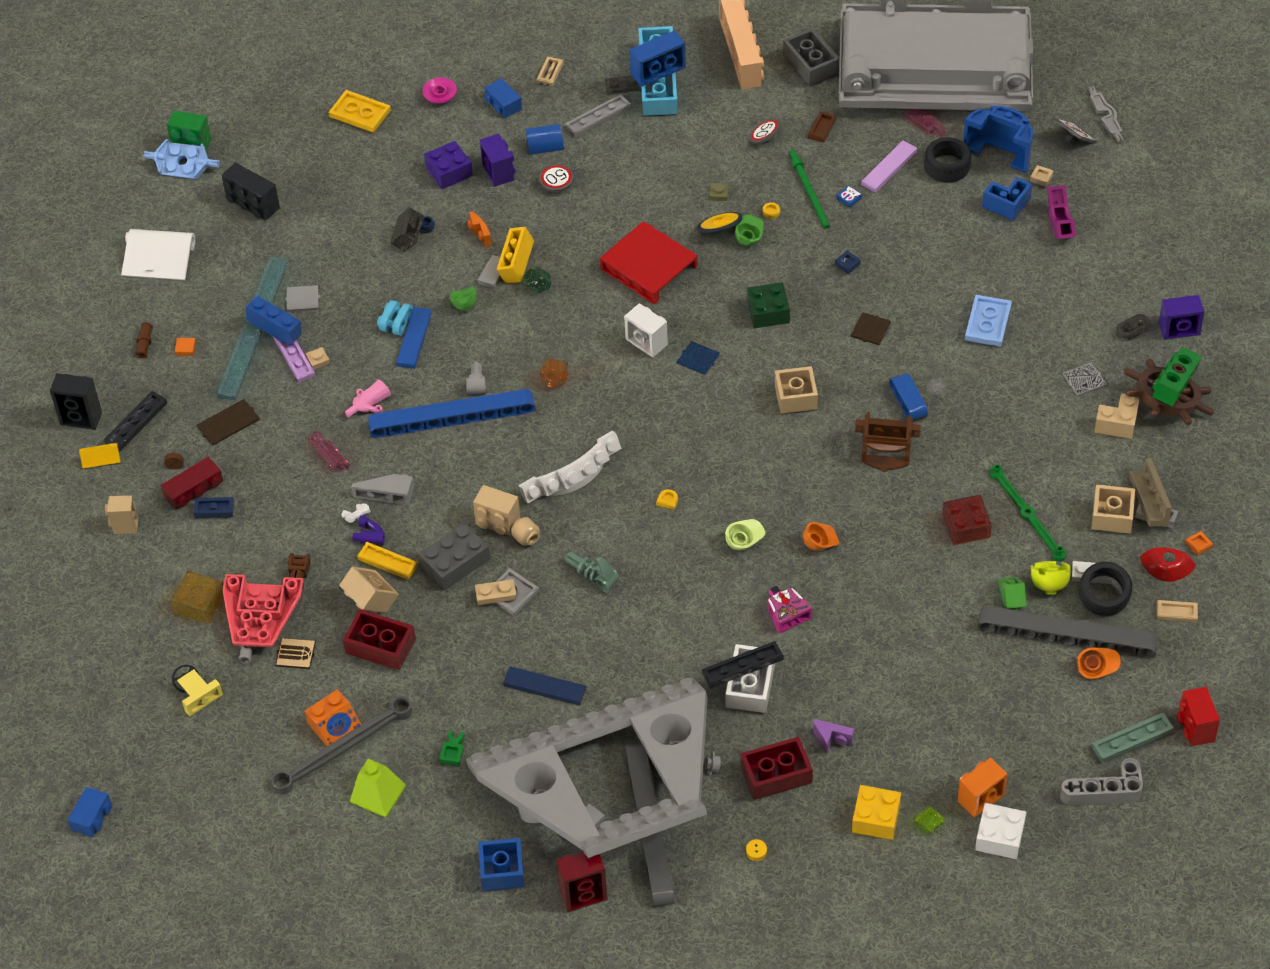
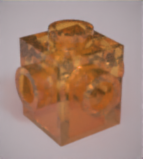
(554, 372)

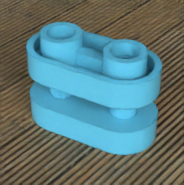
(395, 317)

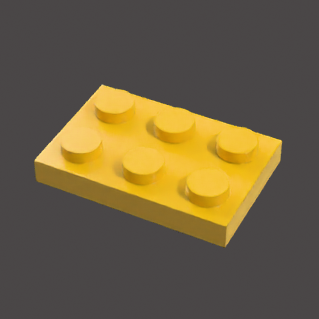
(359, 111)

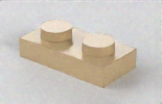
(495, 592)

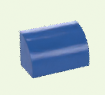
(544, 139)

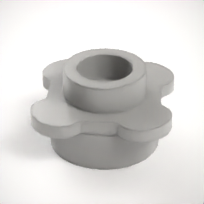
(712, 763)

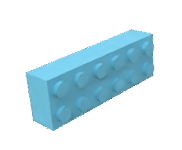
(661, 95)

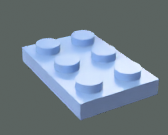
(988, 320)

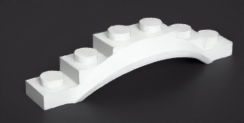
(574, 474)

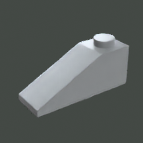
(389, 489)

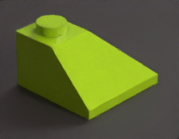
(376, 788)

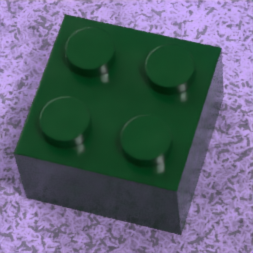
(768, 305)

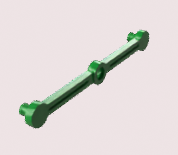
(1058, 552)

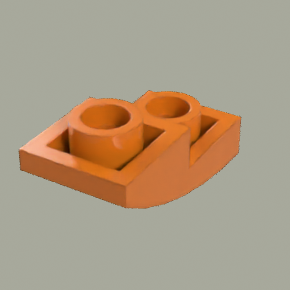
(479, 228)

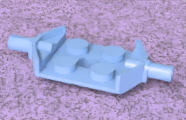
(169, 155)

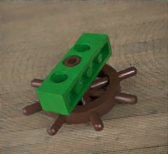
(1171, 386)

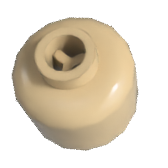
(525, 531)

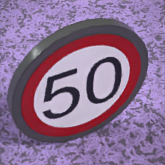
(765, 131)
(556, 177)

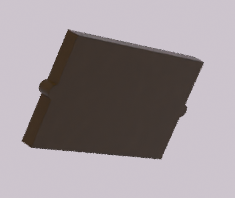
(228, 422)

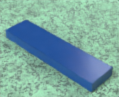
(414, 337)

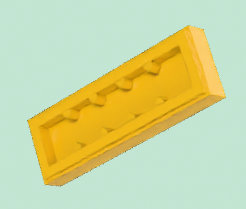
(387, 560)

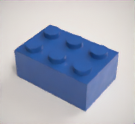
(657, 58)

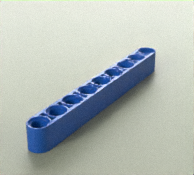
(451, 413)

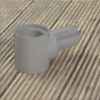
(476, 381)

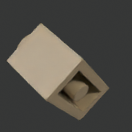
(122, 514)

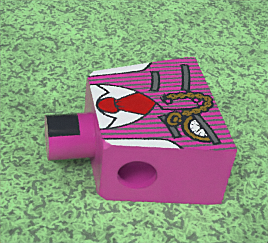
(787, 608)

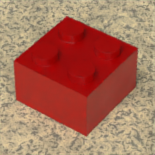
(1198, 716)

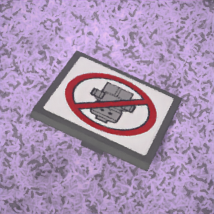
(1074, 132)

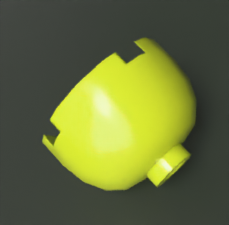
(1050, 577)

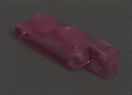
(924, 121)
(328, 451)

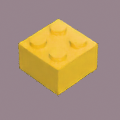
(876, 812)

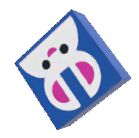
(849, 196)

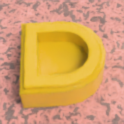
(667, 499)

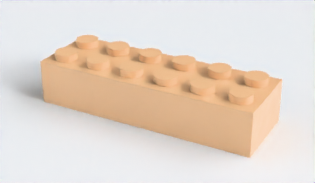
(741, 43)

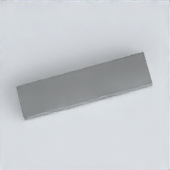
(597, 115)

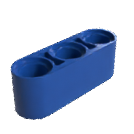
(908, 396)

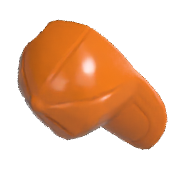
(819, 536)
(1102, 659)

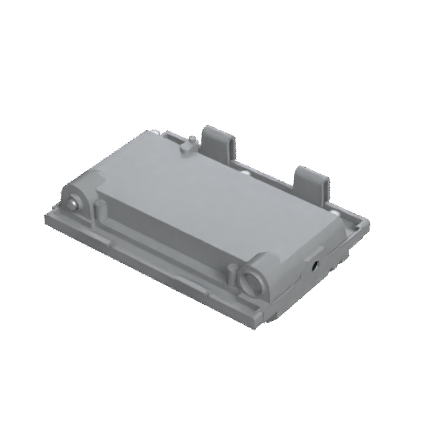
(935, 56)

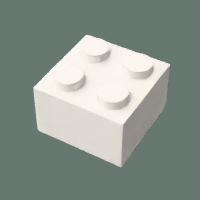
(646, 330)
(1000, 831)

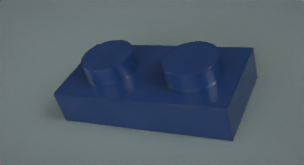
(213, 507)

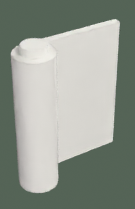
(157, 254)

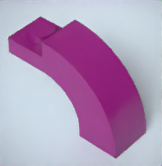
(1059, 216)

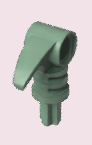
(602, 574)

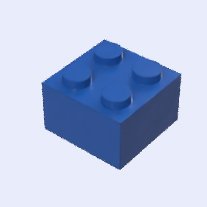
(501, 864)

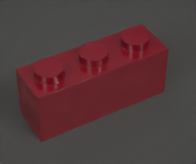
(192, 483)

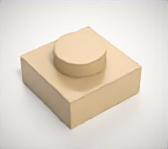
(1041, 176)
(317, 358)

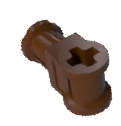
(299, 566)

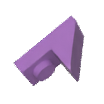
(827, 732)

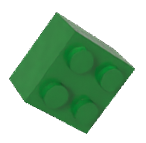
(189, 129)

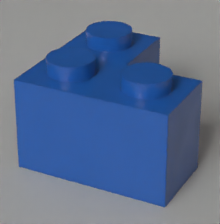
(1007, 201)

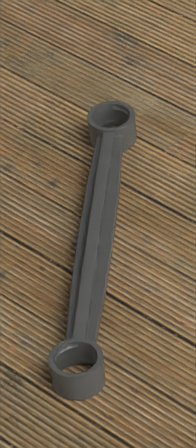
(342, 745)

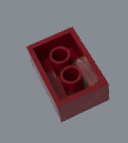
(379, 639)
(776, 768)
(581, 881)

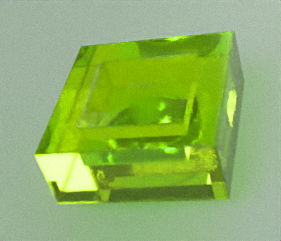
(929, 820)

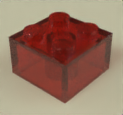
(966, 519)

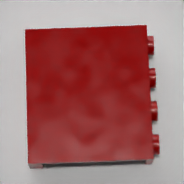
(647, 261)

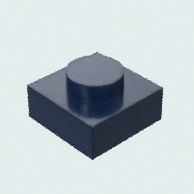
(847, 262)

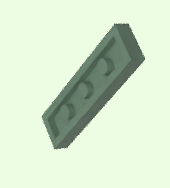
(1132, 737)

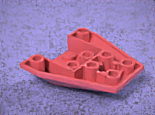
(259, 610)

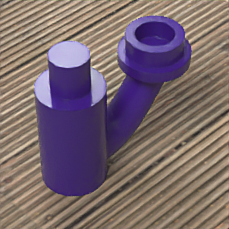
(374, 537)

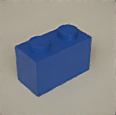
(503, 98)
(89, 812)

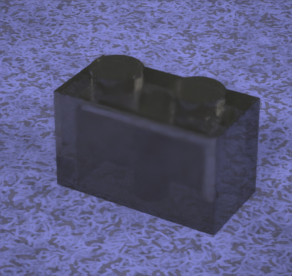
(407, 229)

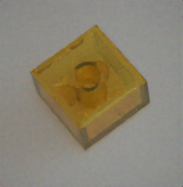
(197, 597)

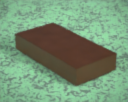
(822, 127)

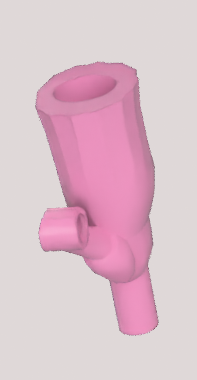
(367, 399)

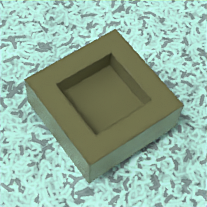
(719, 192)

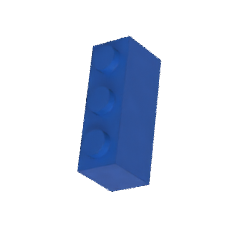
(273, 320)

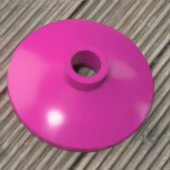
(439, 90)

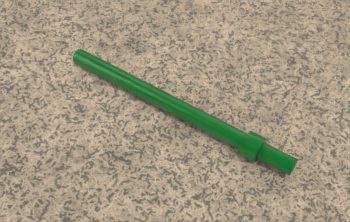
(798, 165)

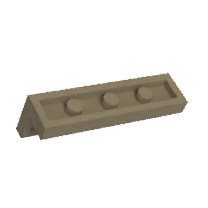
(1151, 495)

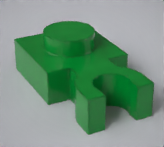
(452, 752)

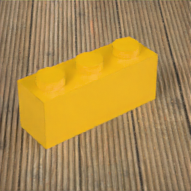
(515, 255)

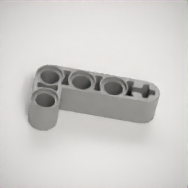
(1071, 788)

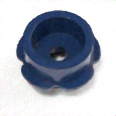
(427, 224)

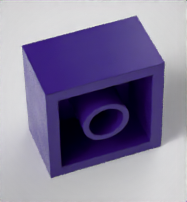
(497, 159)
(448, 165)
(1181, 317)

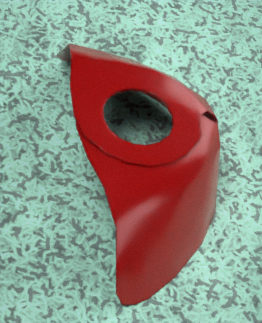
(1156, 565)

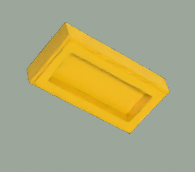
(99, 455)

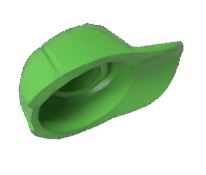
(749, 230)
(464, 299)

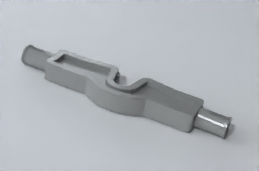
(1110, 120)

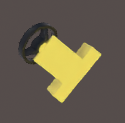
(199, 692)

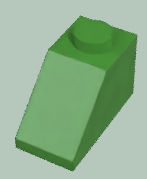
(1012, 593)

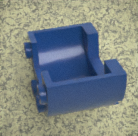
(1002, 129)

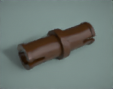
(144, 340)

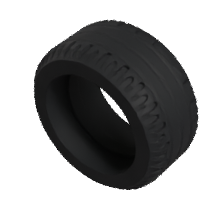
(947, 172)
(1111, 570)

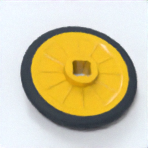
(720, 222)

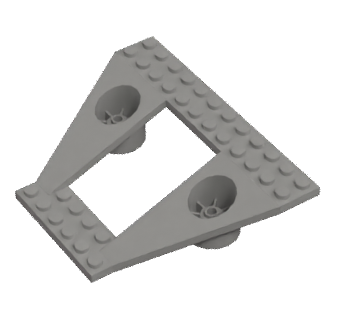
(535, 780)

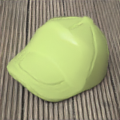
(744, 534)

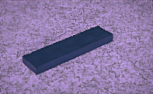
(544, 685)

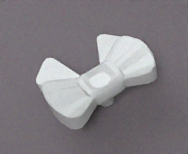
(361, 509)

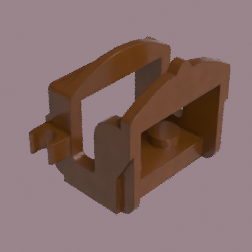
(886, 437)

